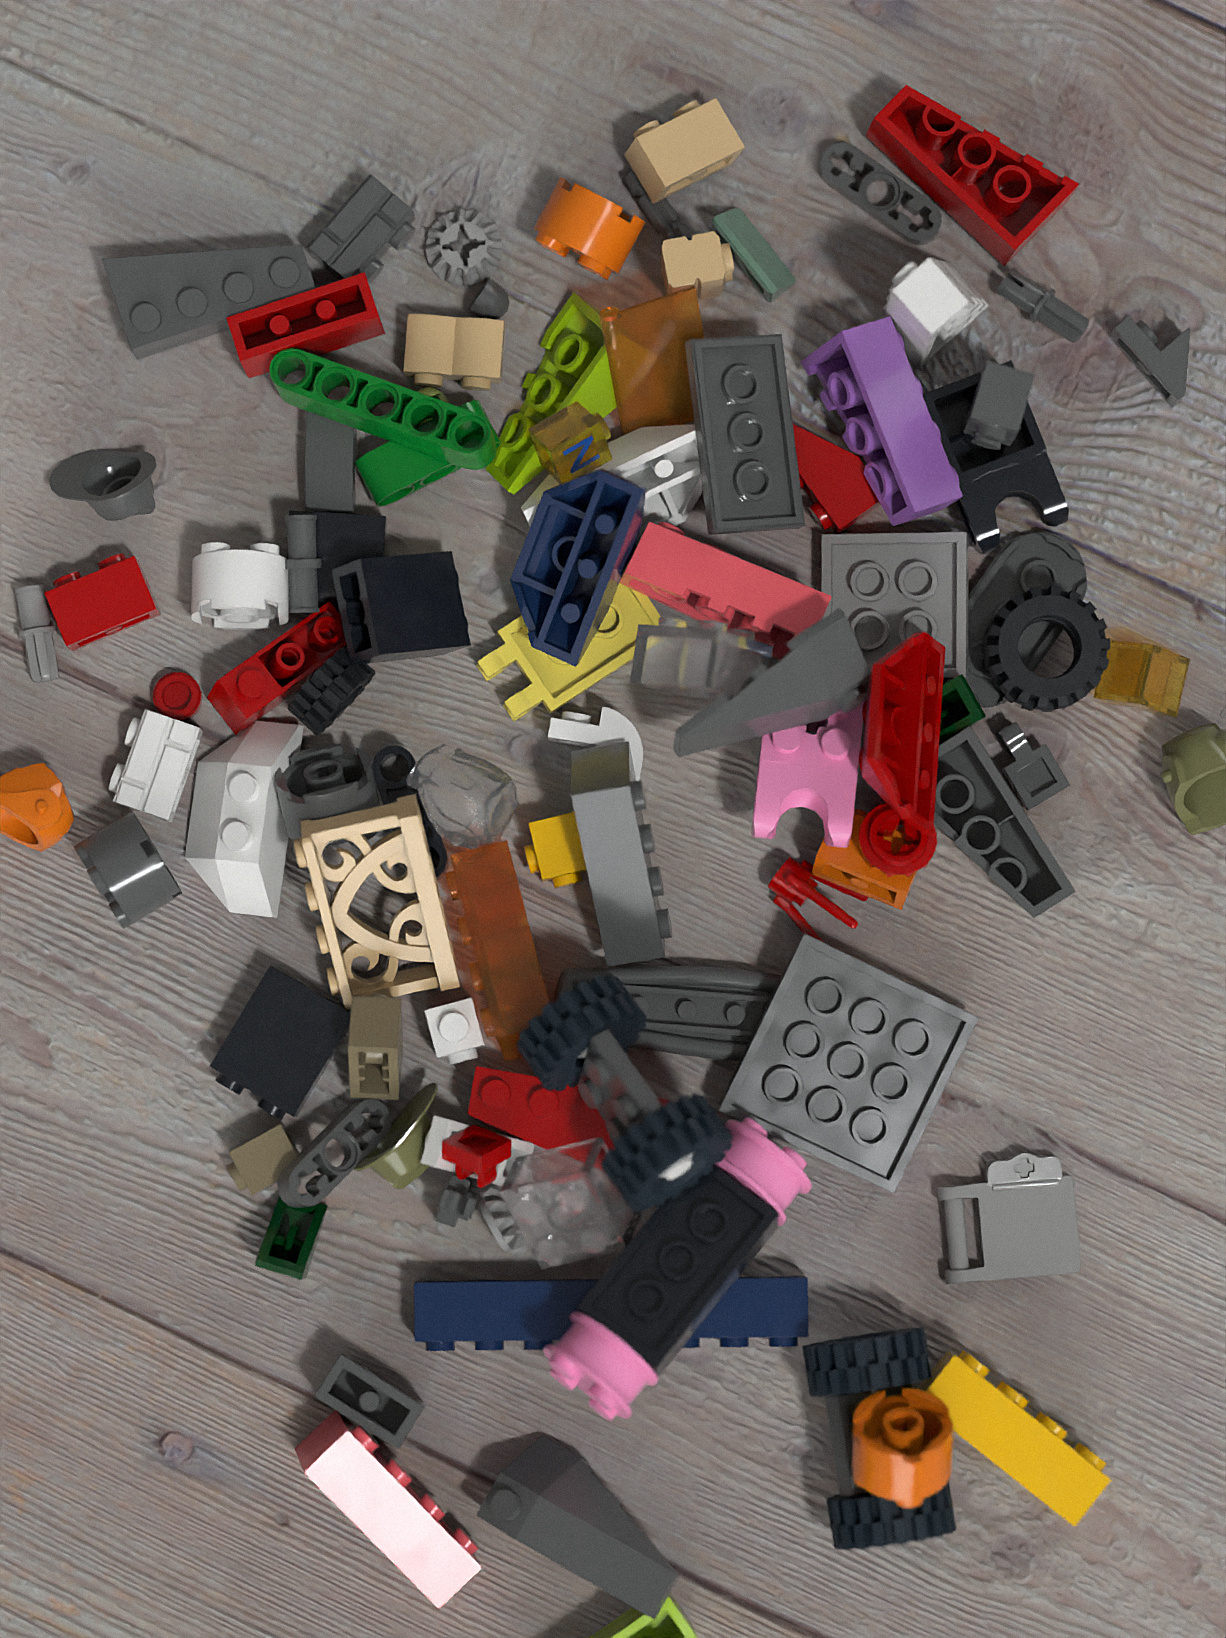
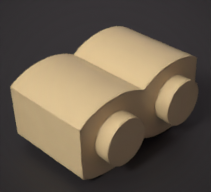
(454, 350)

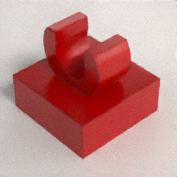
(476, 1152)

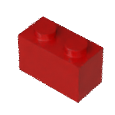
(101, 601)

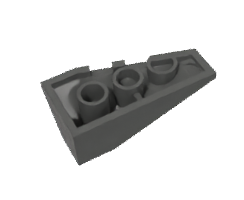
(808, 685)

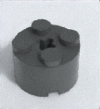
(325, 785)
(128, 869)

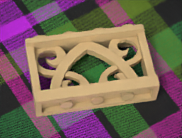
(403, 846)

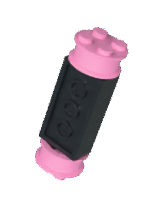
(676, 1271)

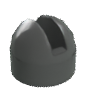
(490, 302)

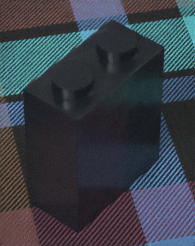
(401, 607)
(281, 1044)

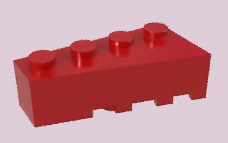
(970, 173)
(533, 1113)

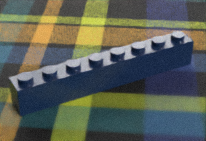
(542, 1307)

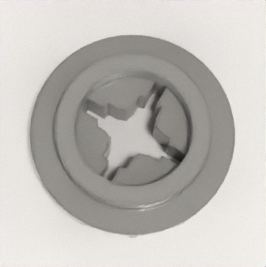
(482, 260)
(501, 1220)

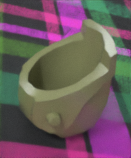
(1197, 777)

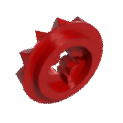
(882, 823)

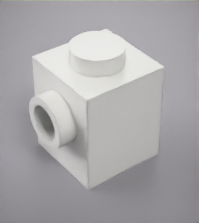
(455, 1030)

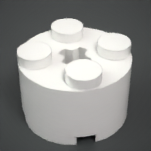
(240, 586)

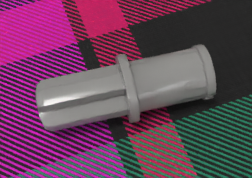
(37, 633)

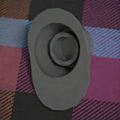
(109, 481)

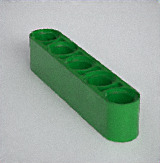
(396, 426)

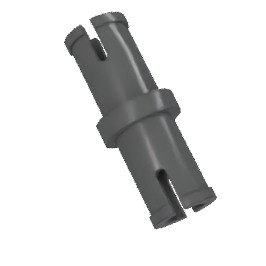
(302, 563)

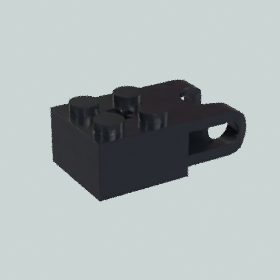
(991, 474)

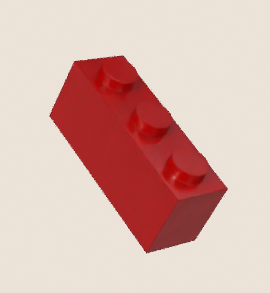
(308, 321)

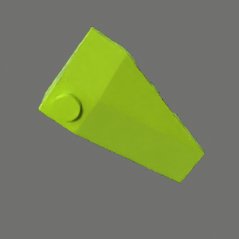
(570, 371)

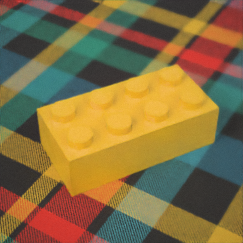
(1014, 1440)

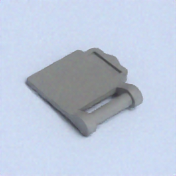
(1023, 1221)

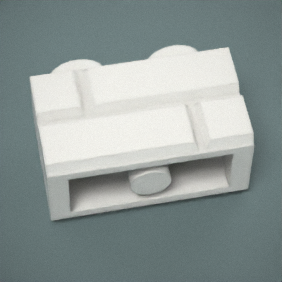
(156, 765)

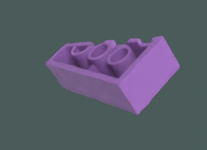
(886, 419)

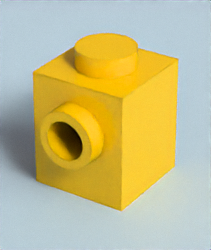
(556, 850)

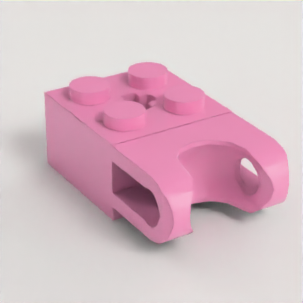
(810, 773)

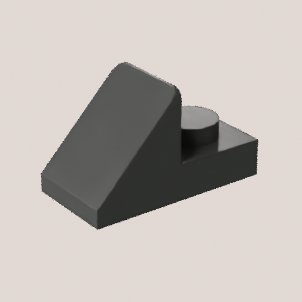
(1163, 369)

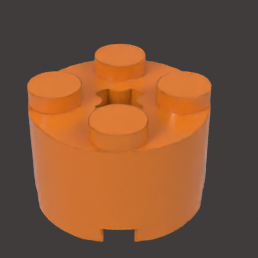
(587, 226)
(902, 1446)

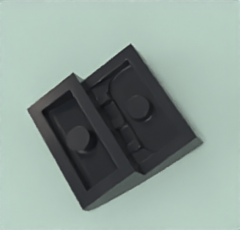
(341, 541)

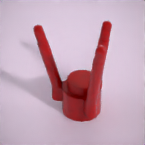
(796, 884)

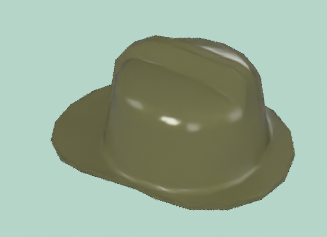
(401, 1151)

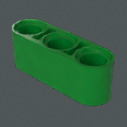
(399, 471)

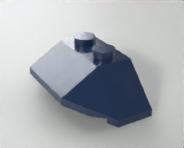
(576, 560)

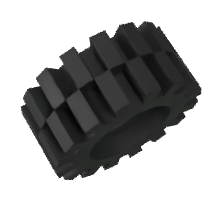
(330, 691)

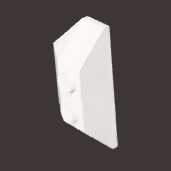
(656, 458)
(237, 818)

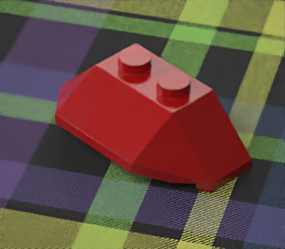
(904, 728)

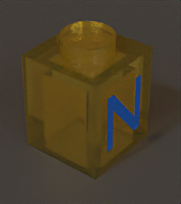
(571, 442)

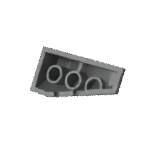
(568, 1516)

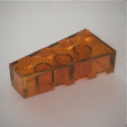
(501, 940)

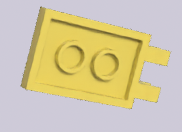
(556, 681)

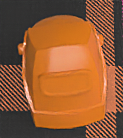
(34, 807)

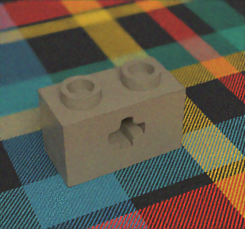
(375, 1047)

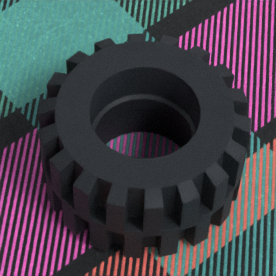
(1079, 623)

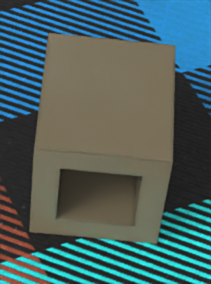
(262, 1159)

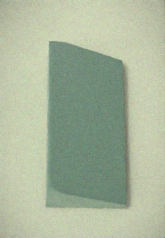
(753, 254)

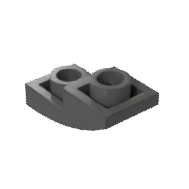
(329, 465)

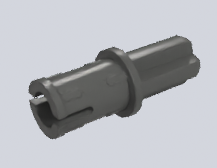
(1043, 305)

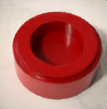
(177, 696)

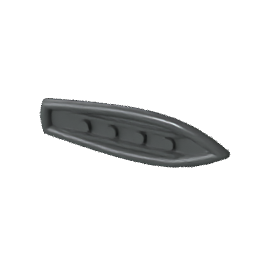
(689, 1007)

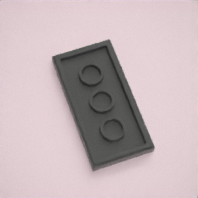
(744, 434)

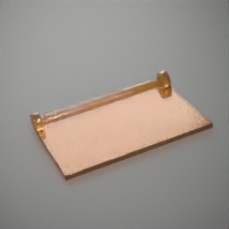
(650, 359)

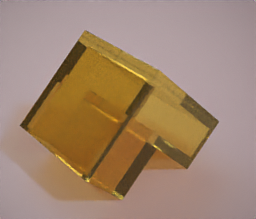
(1143, 678)

